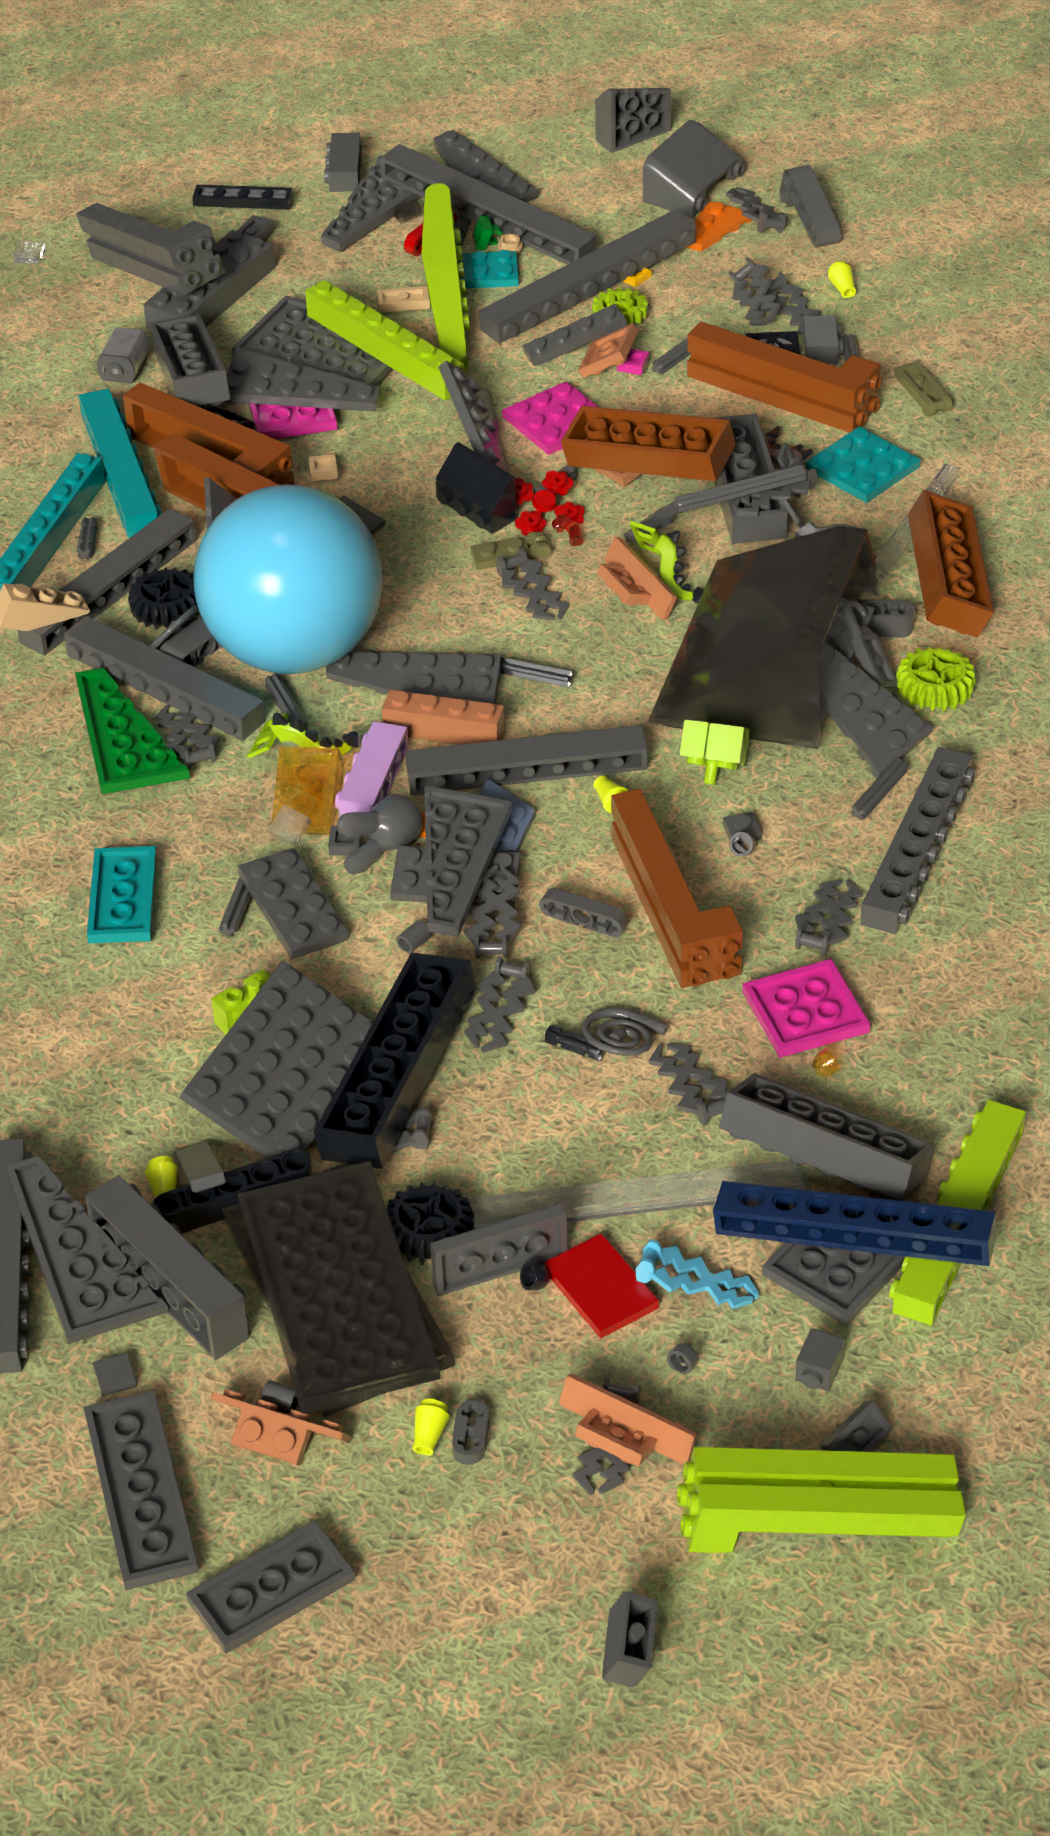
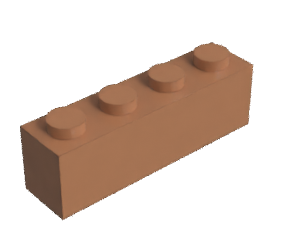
(444, 718)

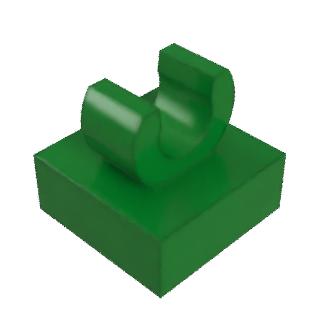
(483, 233)

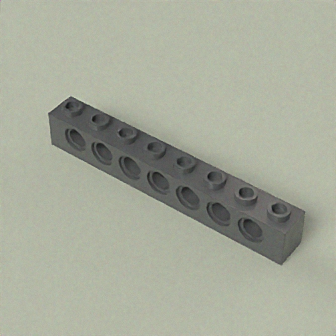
(917, 841)

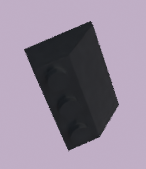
(477, 489)

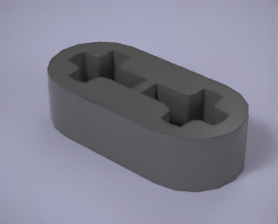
(477, 1432)

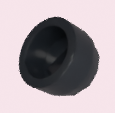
(534, 1276)

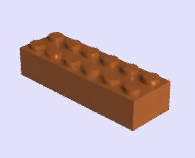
(648, 443)
(950, 564)

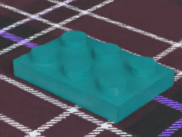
(490, 269)

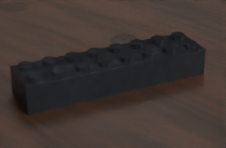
(395, 1060)

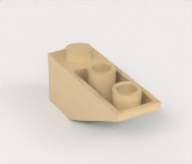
(32, 608)

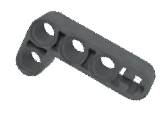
(802, 190)

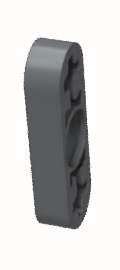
(565, 906)

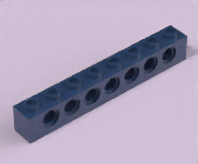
(855, 1223)

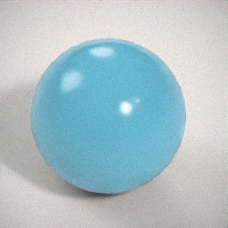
(288, 579)

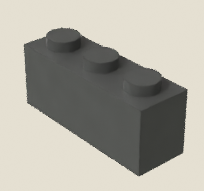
(343, 162)

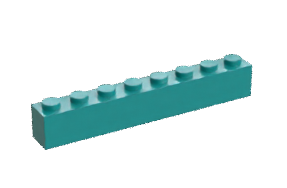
(120, 460)
(52, 521)

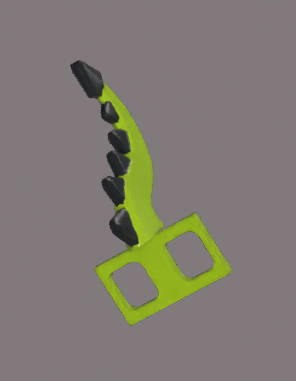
(669, 564)
(295, 732)

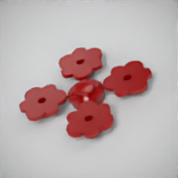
(545, 501)

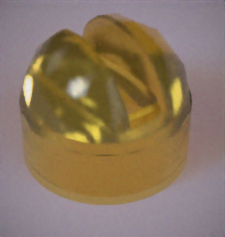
(825, 1064)

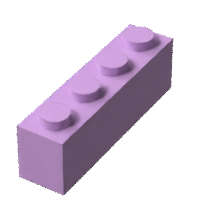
(373, 768)

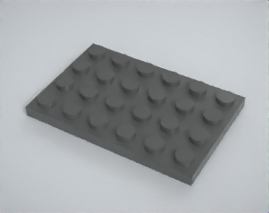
(296, 338)
(279, 1064)

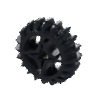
(162, 596)
(426, 1215)

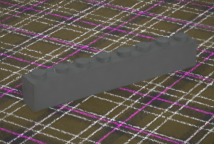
(114, 573)
(165, 678)
(527, 759)
(13, 1264)

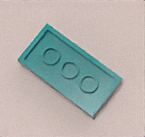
(122, 894)

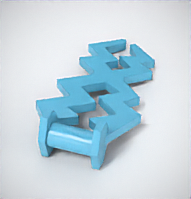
(707, 1281)

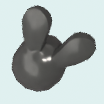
(386, 825)

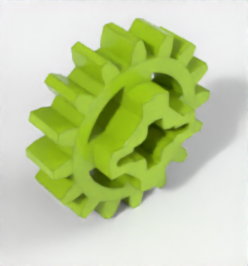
(630, 303)

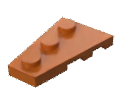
(715, 222)

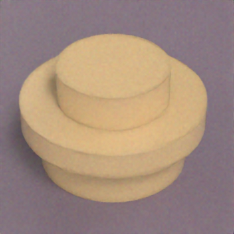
(510, 242)

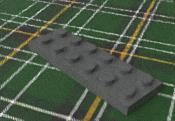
(140, 1490)

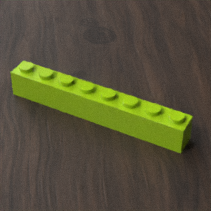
(379, 336)
(970, 1186)

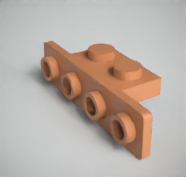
(635, 580)
(624, 1426)
(272, 1432)

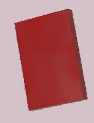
(601, 1285)

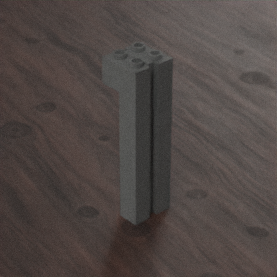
(170, 259)

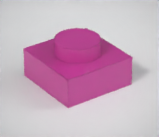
(635, 363)

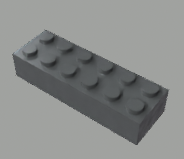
(245, 264)
(189, 360)
(746, 461)
(827, 1137)
(175, 1269)

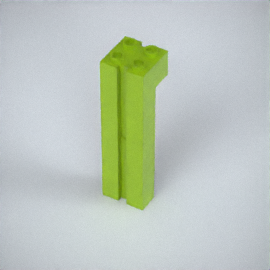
(816, 1494)

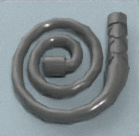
(176, 626)
(625, 1018)

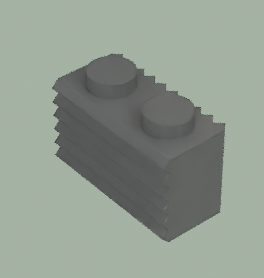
(822, 338)
(630, 1639)

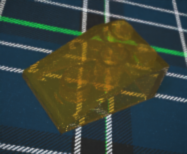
(309, 784)

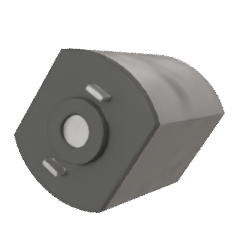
(123, 355)

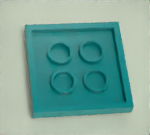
(863, 464)

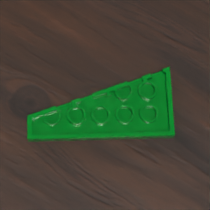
(122, 741)

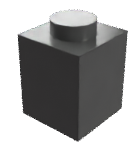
(819, 1360)

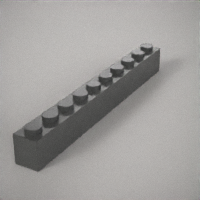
(474, 198)
(587, 276)

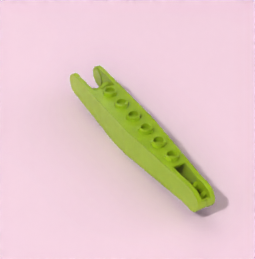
(444, 272)

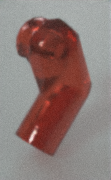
(574, 531)

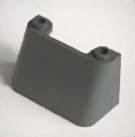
(686, 167)

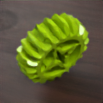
(935, 678)

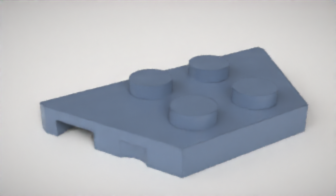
(519, 819)

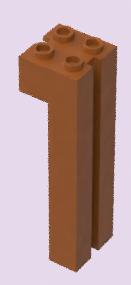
(785, 379)
(156, 415)
(186, 465)
(695, 942)

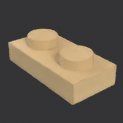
(403, 299)

